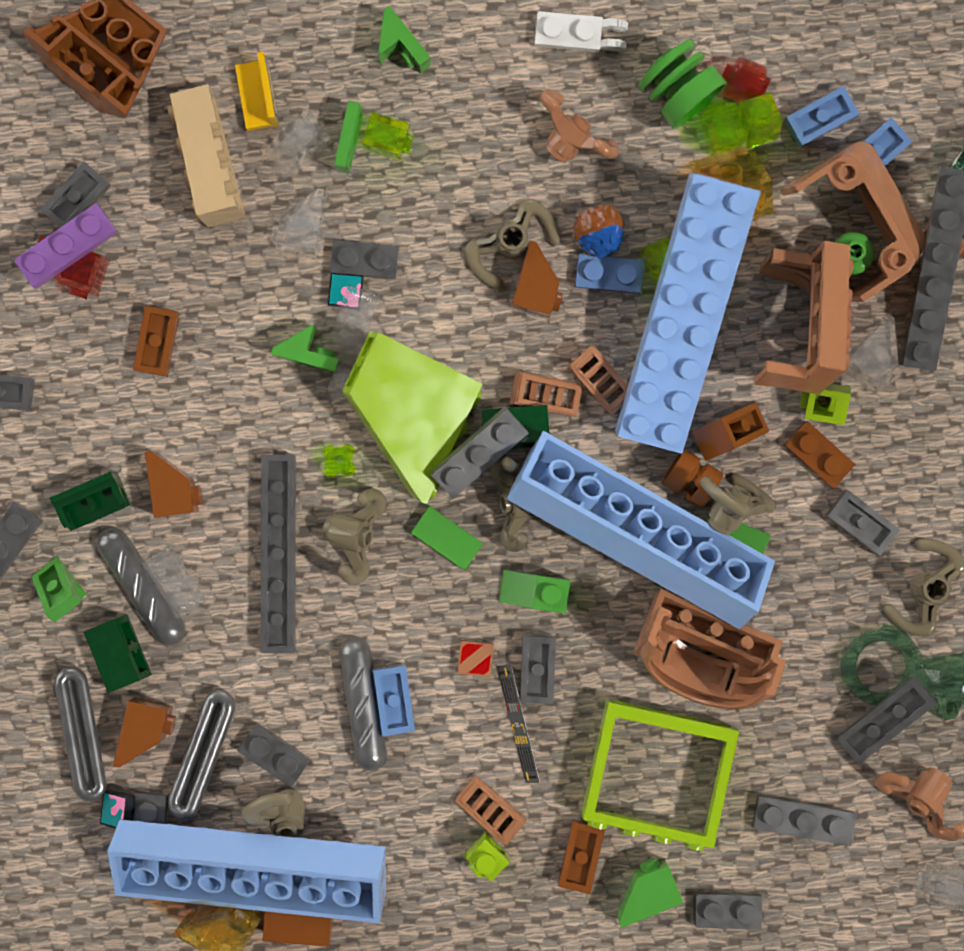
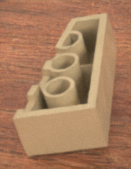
(206, 156)

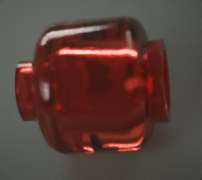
(745, 80)

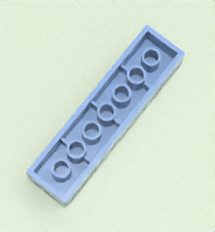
(686, 312)
(642, 530)
(248, 871)

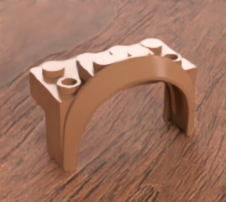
(826, 280)
(700, 675)

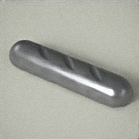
(126, 566)
(362, 703)
(80, 733)
(201, 754)

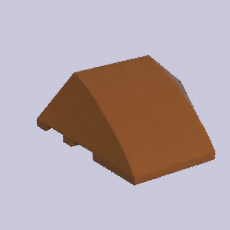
(101, 51)

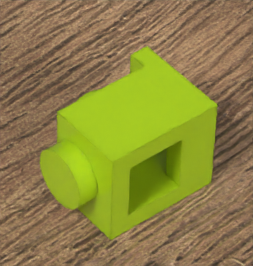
(832, 412)
(487, 857)

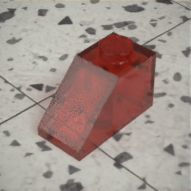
(84, 275)

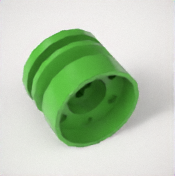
(681, 83)

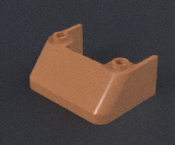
(862, 169)

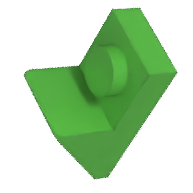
(396, 36)
(299, 351)
(57, 589)

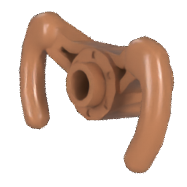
(572, 132)
(924, 798)

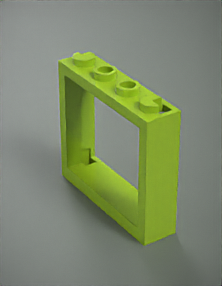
(668, 720)

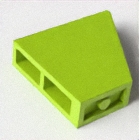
(410, 408)

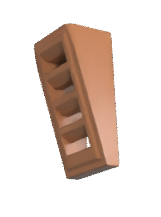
(583, 359)
(519, 386)
(508, 809)

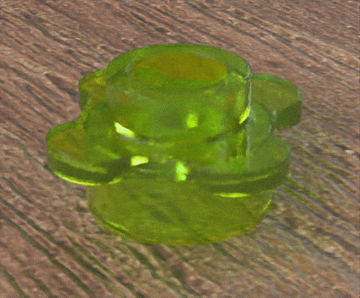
(332, 454)

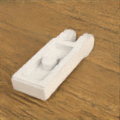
(578, 32)

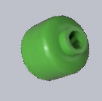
(861, 251)

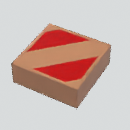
(475, 658)

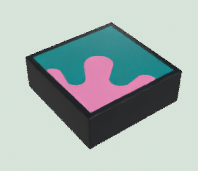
(338, 287)
(116, 807)

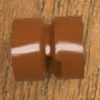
(685, 477)

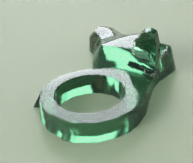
(939, 675)

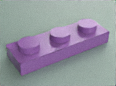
(66, 246)

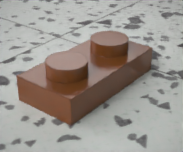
(156, 341)
(819, 454)
(581, 857)

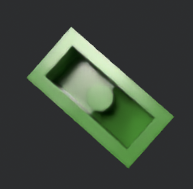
(534, 591)
(649, 892)

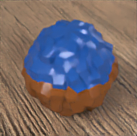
(599, 230)

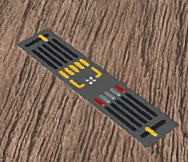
(518, 724)

